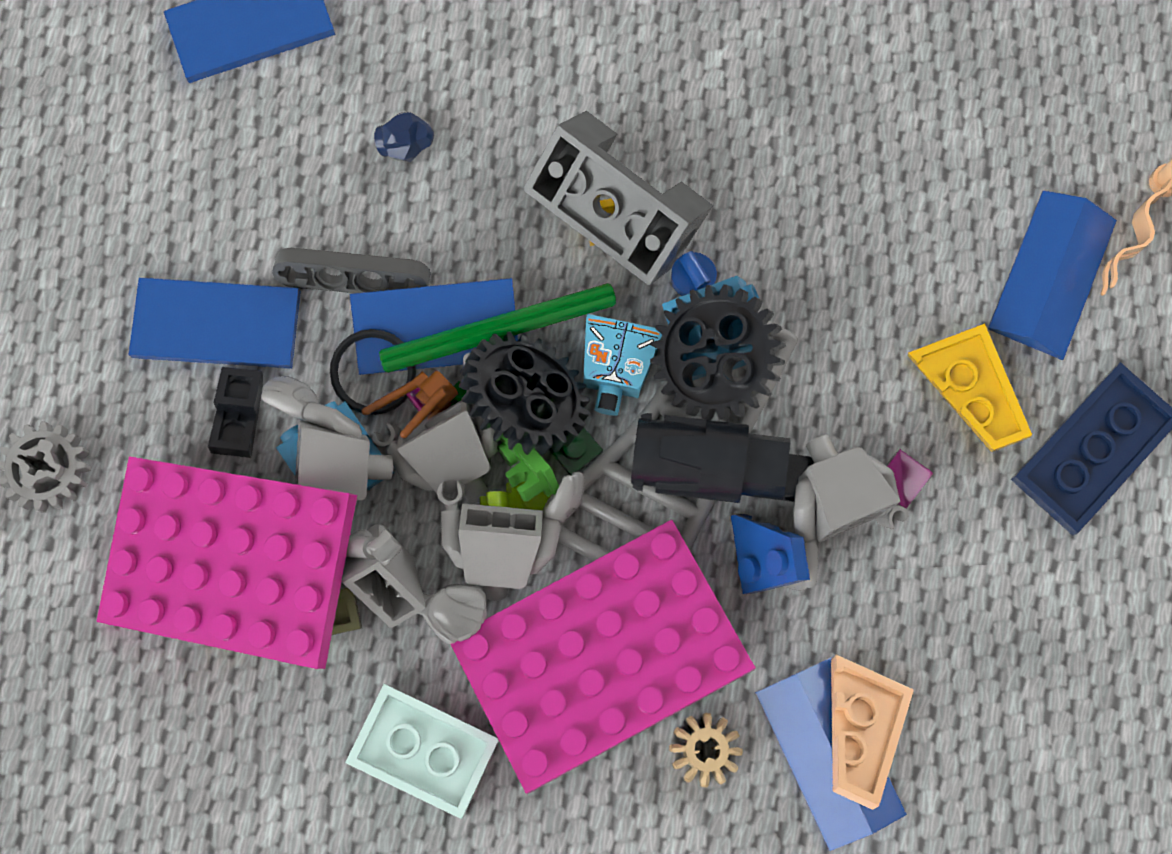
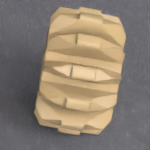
(708, 764)

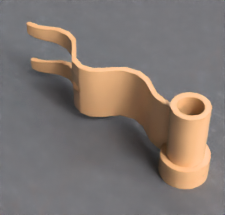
(1142, 224)

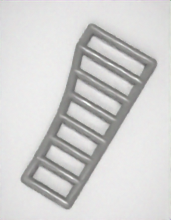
(607, 466)

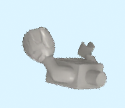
(329, 444)
(444, 449)
(839, 496)
(502, 543)
(389, 585)

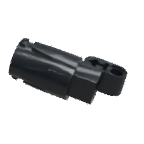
(713, 460)

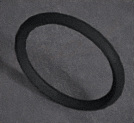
(334, 365)

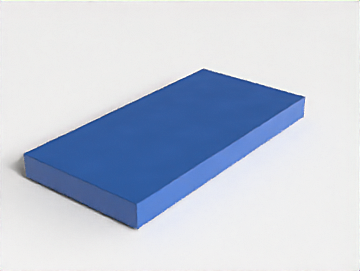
(233, 33)
(424, 312)
(215, 323)

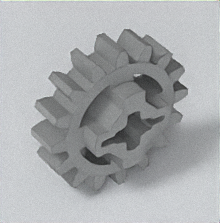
(36, 482)

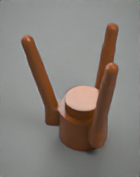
(434, 395)

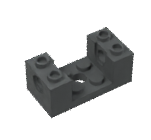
(646, 227)

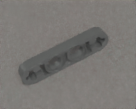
(351, 267)

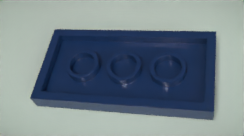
(1096, 449)

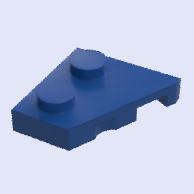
(767, 555)

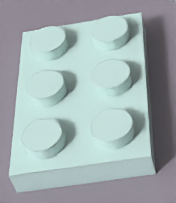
(422, 751)

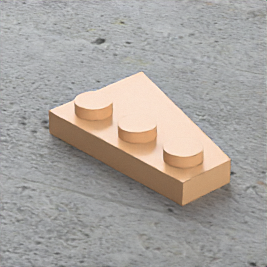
(865, 729)

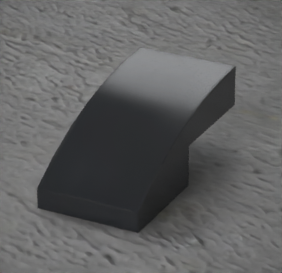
(236, 412)

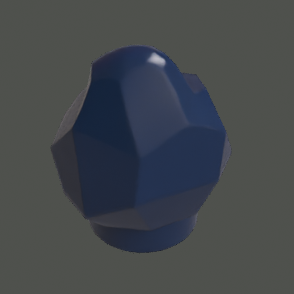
(403, 137)

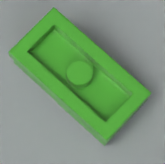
(529, 468)

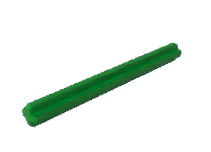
(516, 322)

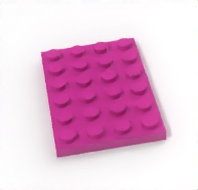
(227, 561)
(601, 656)

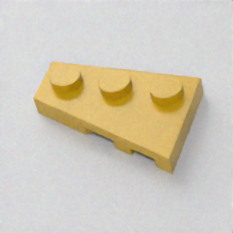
(975, 385)

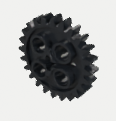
(719, 389)
(524, 393)

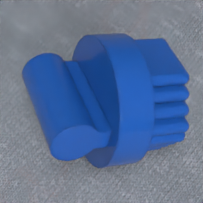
(692, 272)

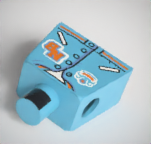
(616, 360)

